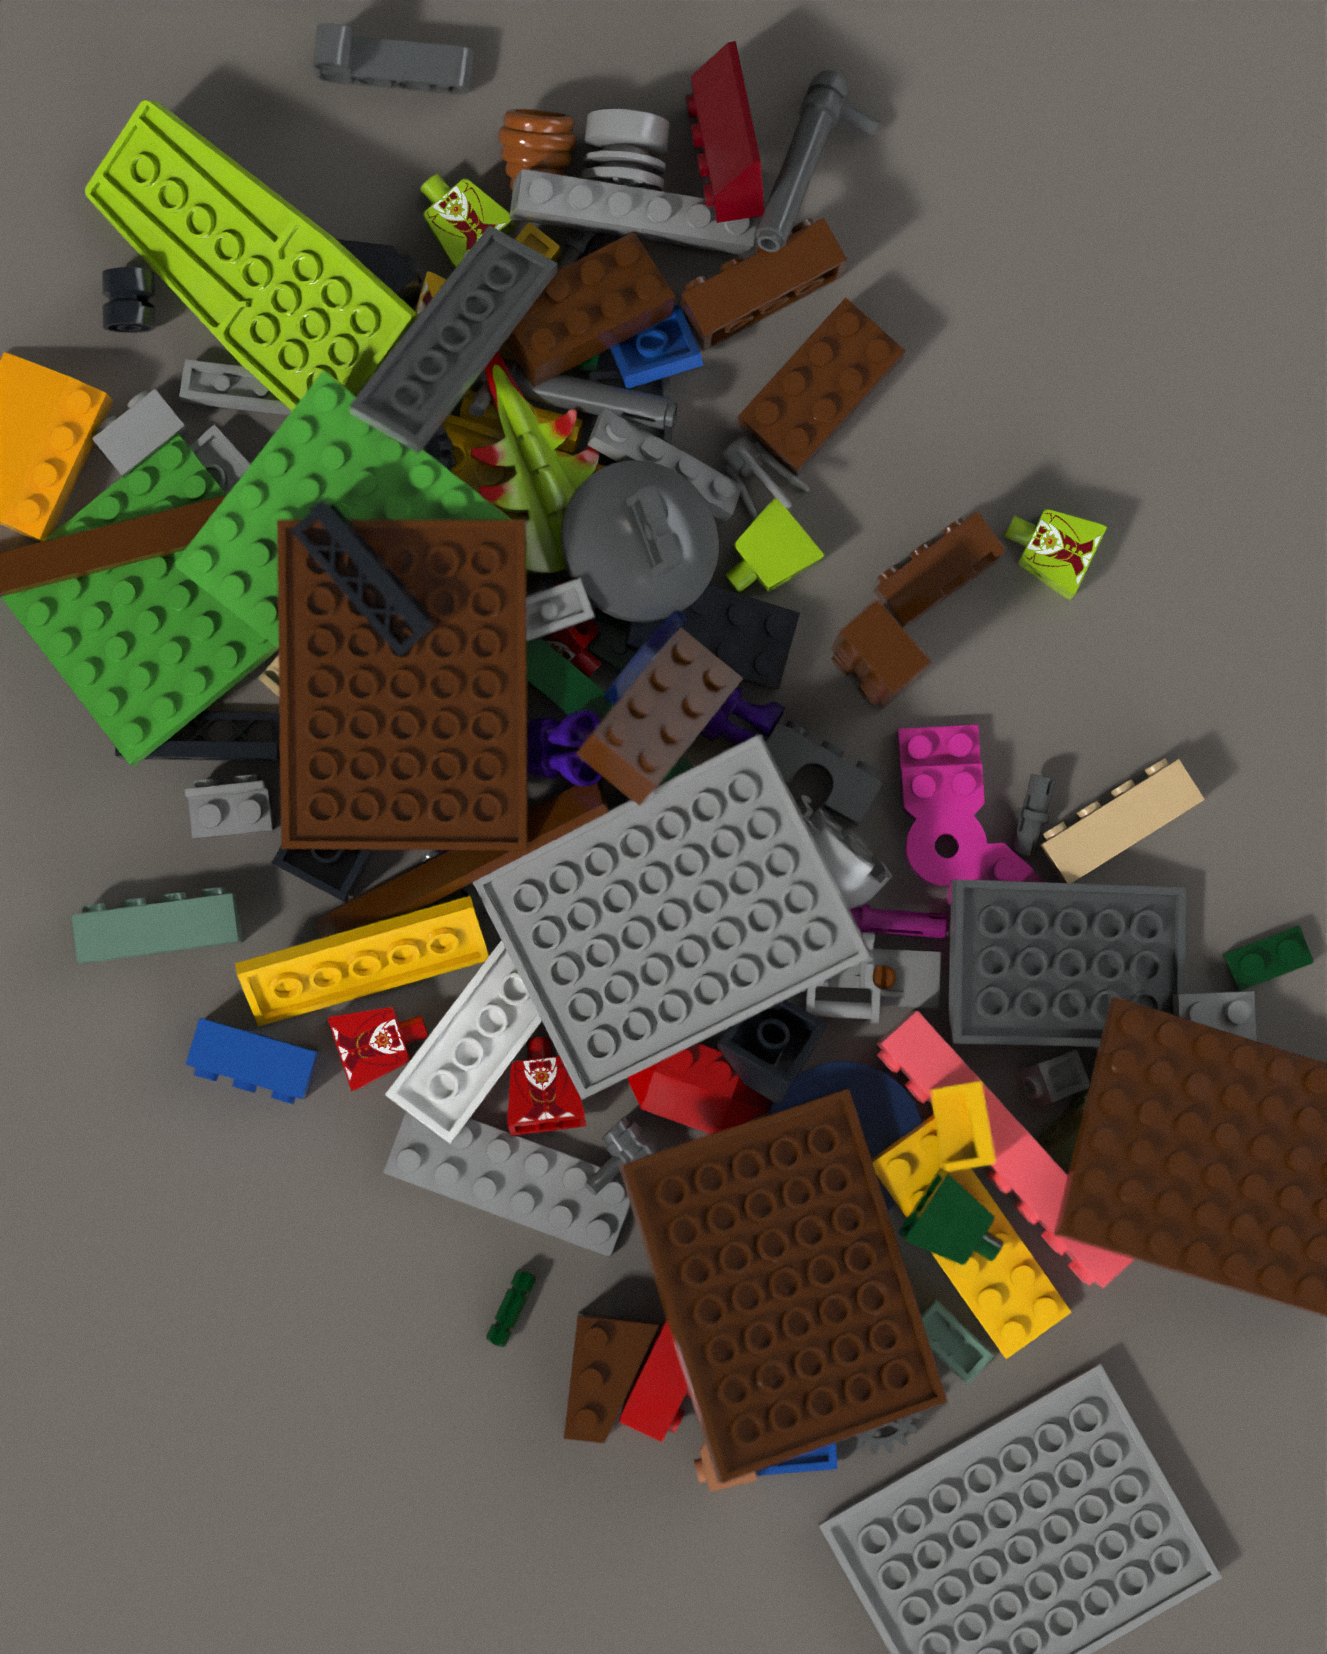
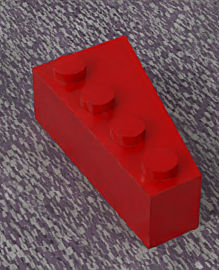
(657, 1391)

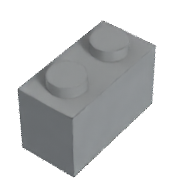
(138, 431)

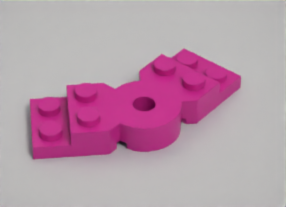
(942, 794)

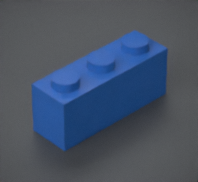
(251, 1060)

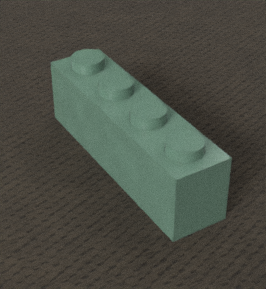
(156, 927)

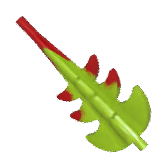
(542, 477)

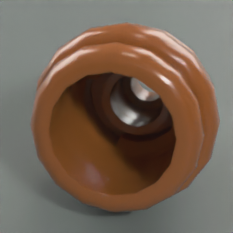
(536, 141)

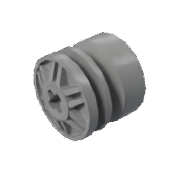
(625, 148)

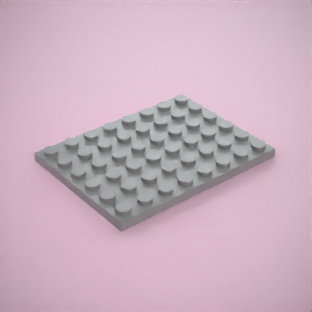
(672, 917)
(1025, 1535)

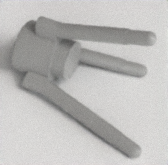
(745, 459)

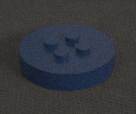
(880, 1103)

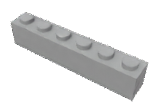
(624, 210)

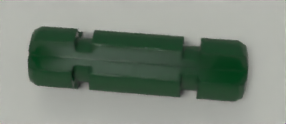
(511, 1308)

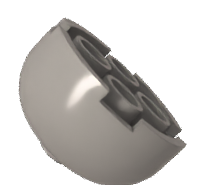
(844, 855)

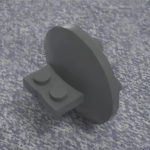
(639, 540)

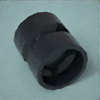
(128, 300)

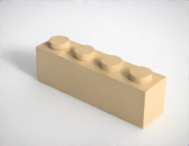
(1121, 822)

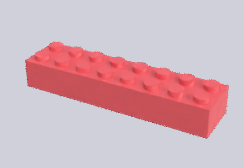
(1020, 1161)

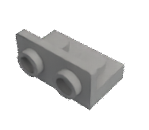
(230, 807)

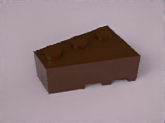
(939, 569)
(603, 1368)

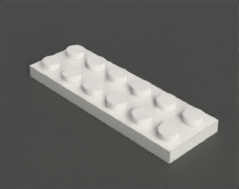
(468, 1049)

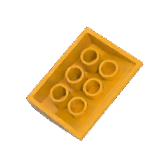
(43, 442)

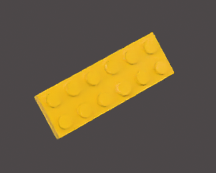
(363, 961)
(1006, 1295)

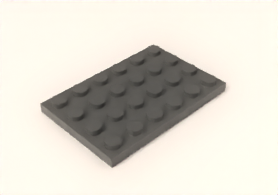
(1050, 956)

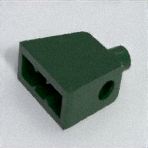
(950, 1222)

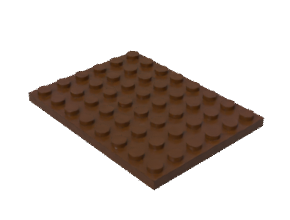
(418, 742)
(1203, 1157)
(783, 1284)

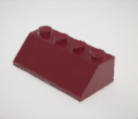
(726, 138)

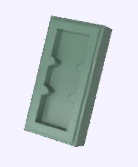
(954, 1342)

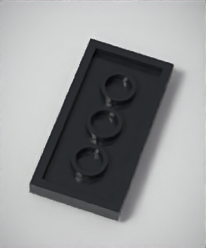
(737, 629)

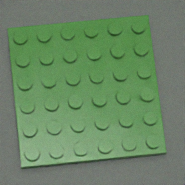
(309, 458)
(142, 637)

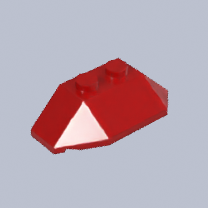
(697, 1091)

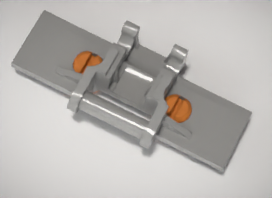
(892, 977)

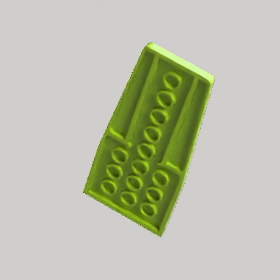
(246, 259)

